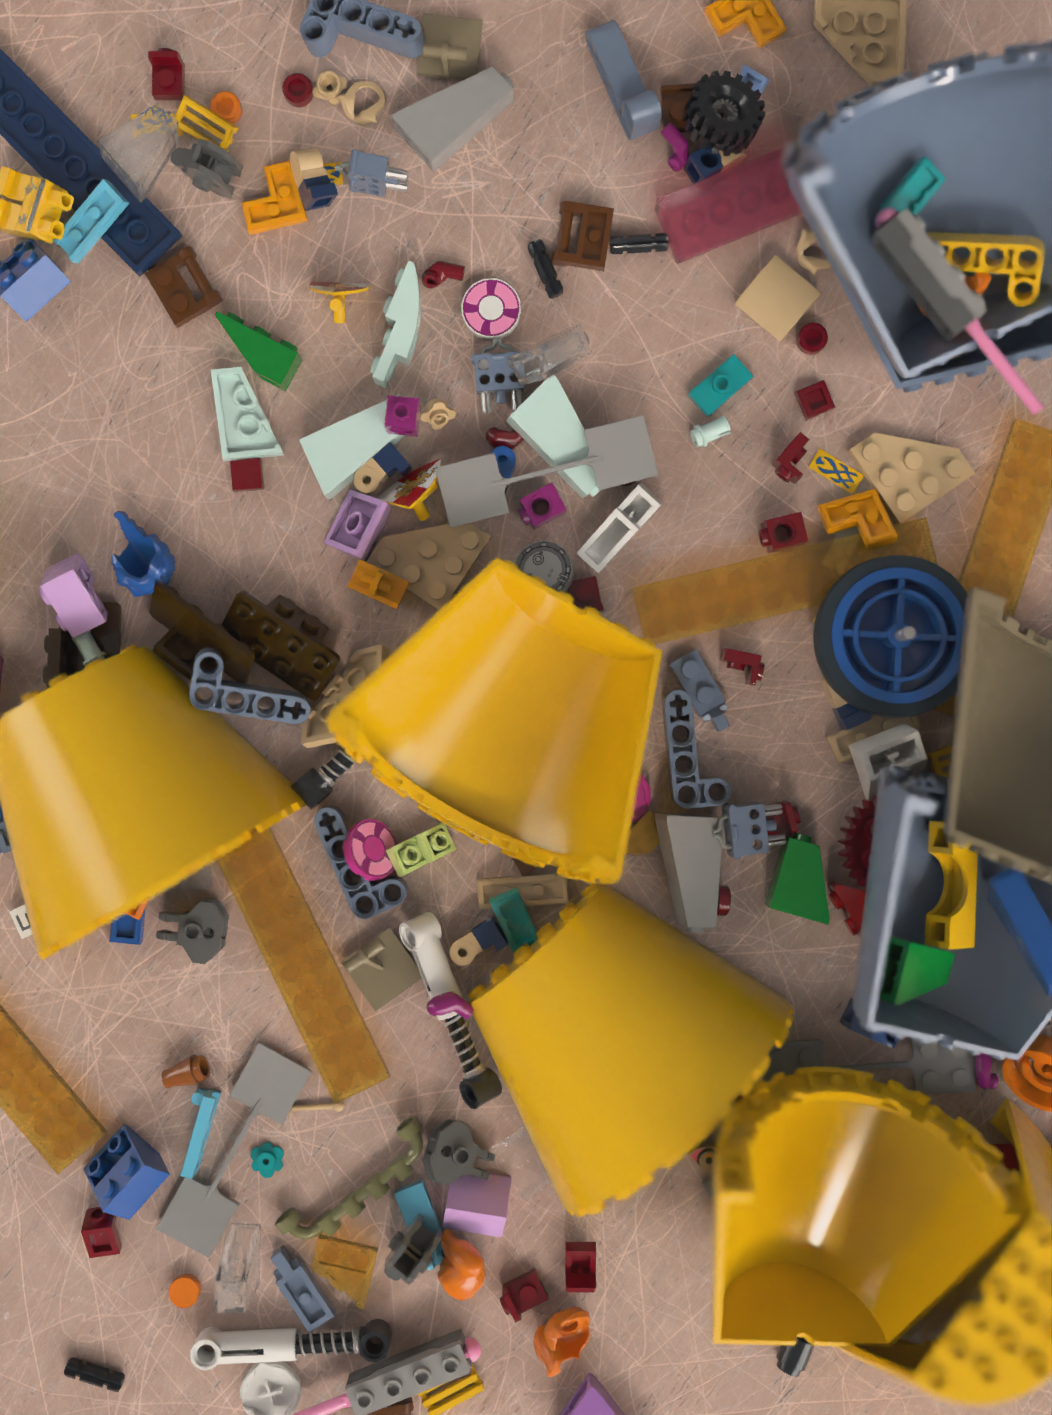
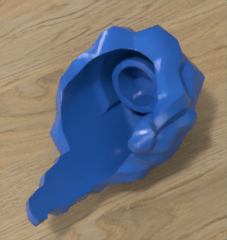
(144, 559)

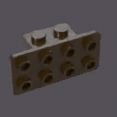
(193, 631)
(284, 641)
(63, 653)

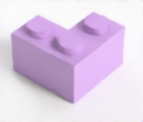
(72, 595)

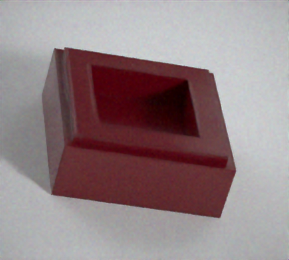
(814, 400)
(247, 475)

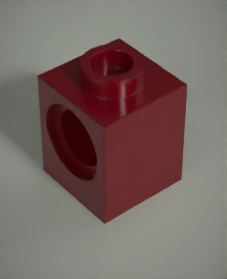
(792, 523)

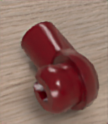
(440, 272)
(503, 438)

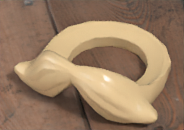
(365, 116)
(809, 262)

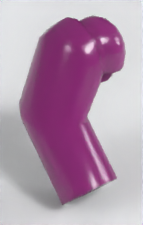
(984, 1077)

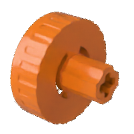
(1024, 1081)

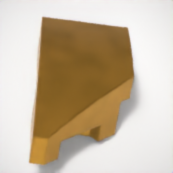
(643, 836)

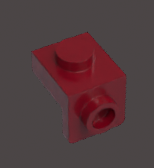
(580, 1267)

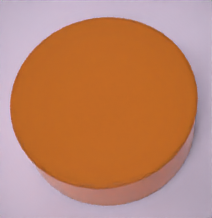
(227, 106)
(185, 1290)

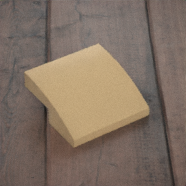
(777, 298)

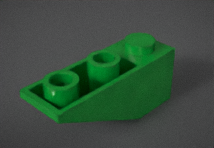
(269, 359)

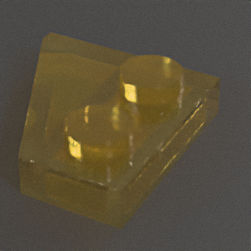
(346, 1265)

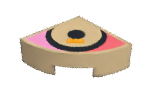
(704, 1157)

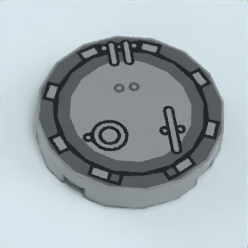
(547, 562)

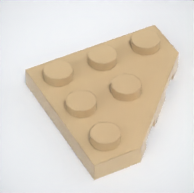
(865, 34)
(909, 471)
(431, 559)
(364, 663)

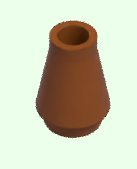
(187, 1072)

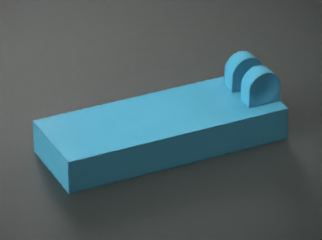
(91, 220)
(208, 1104)
(415, 1200)

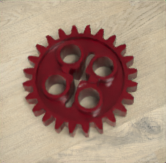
(859, 841)

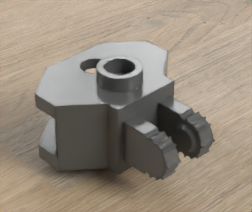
(208, 167)
(195, 929)
(456, 1156)
(411, 1251)

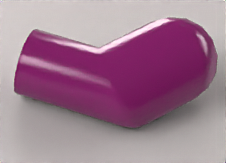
(679, 144)
(448, 1003)

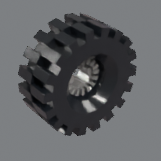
(735, 101)

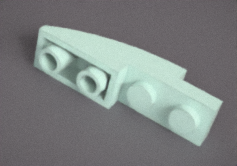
(404, 315)

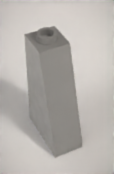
(453, 116)
(691, 867)

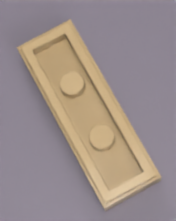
(841, 739)
(534, 889)

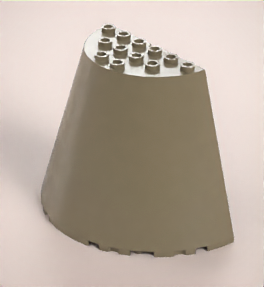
(1002, 741)

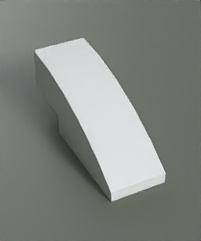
(619, 527)

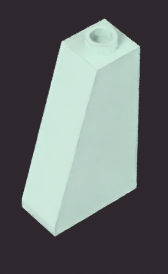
(556, 434)
(346, 446)

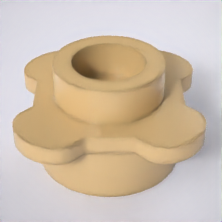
(325, 79)
(437, 413)

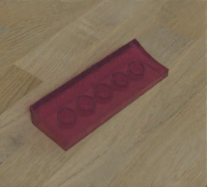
(727, 206)

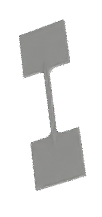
(617, 454)
(933, 1066)
(199, 1210)

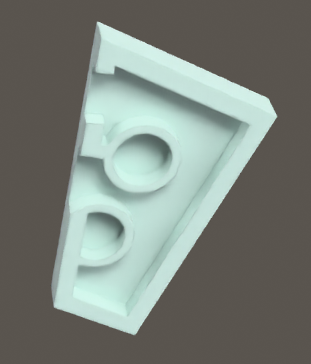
(240, 419)

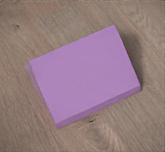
(358, 525)
(478, 1204)

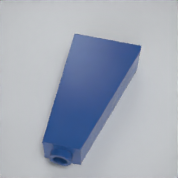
(1024, 921)

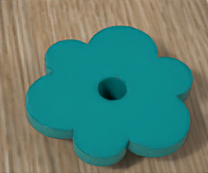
(273, 1154)

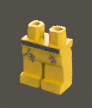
(34, 207)

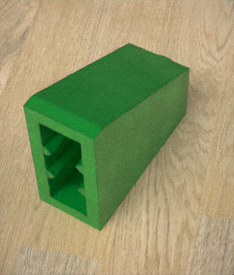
(799, 881)
(912, 970)

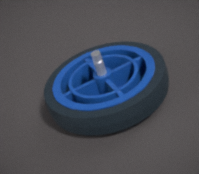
(892, 636)

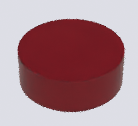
(297, 90)
(812, 338)
(724, 900)

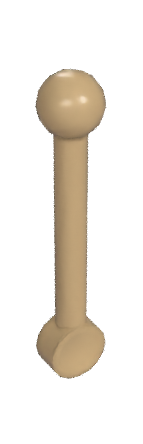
(337, 1107)

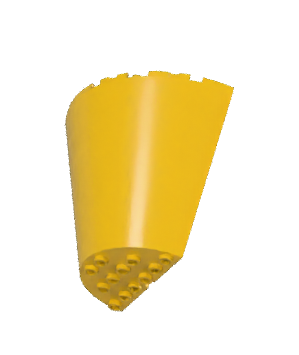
(513, 723)
(123, 792)
(622, 1043)
(848, 1210)
(1006, 1339)

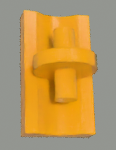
(378, 584)

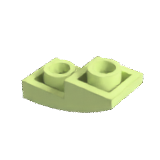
(421, 849)

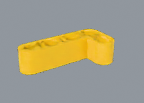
(1010, 263)

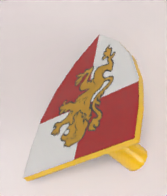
(338, 291)
(414, 489)

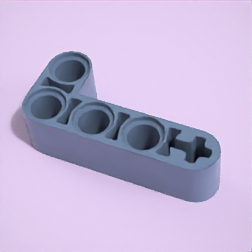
(400, 36)
(635, 107)
(250, 692)
(688, 748)
(354, 891)

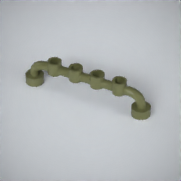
(353, 1202)

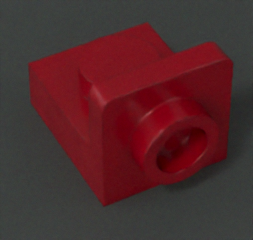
(167, 74)
(793, 454)
(586, 593)
(738, 660)
(786, 821)
(100, 1233)
(523, 1294)

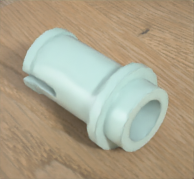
(711, 431)
(88, 648)

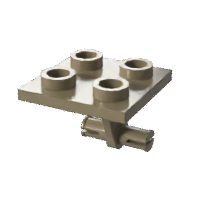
(450, 47)
(382, 968)

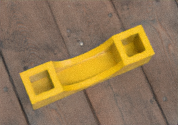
(953, 918)

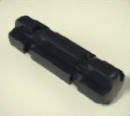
(639, 243)
(545, 268)
(94, 1374)

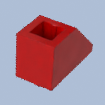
(852, 903)

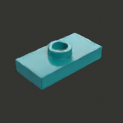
(915, 188)
(720, 385)
(514, 918)

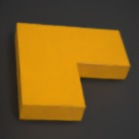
(758, 16)
(281, 207)
(863, 511)

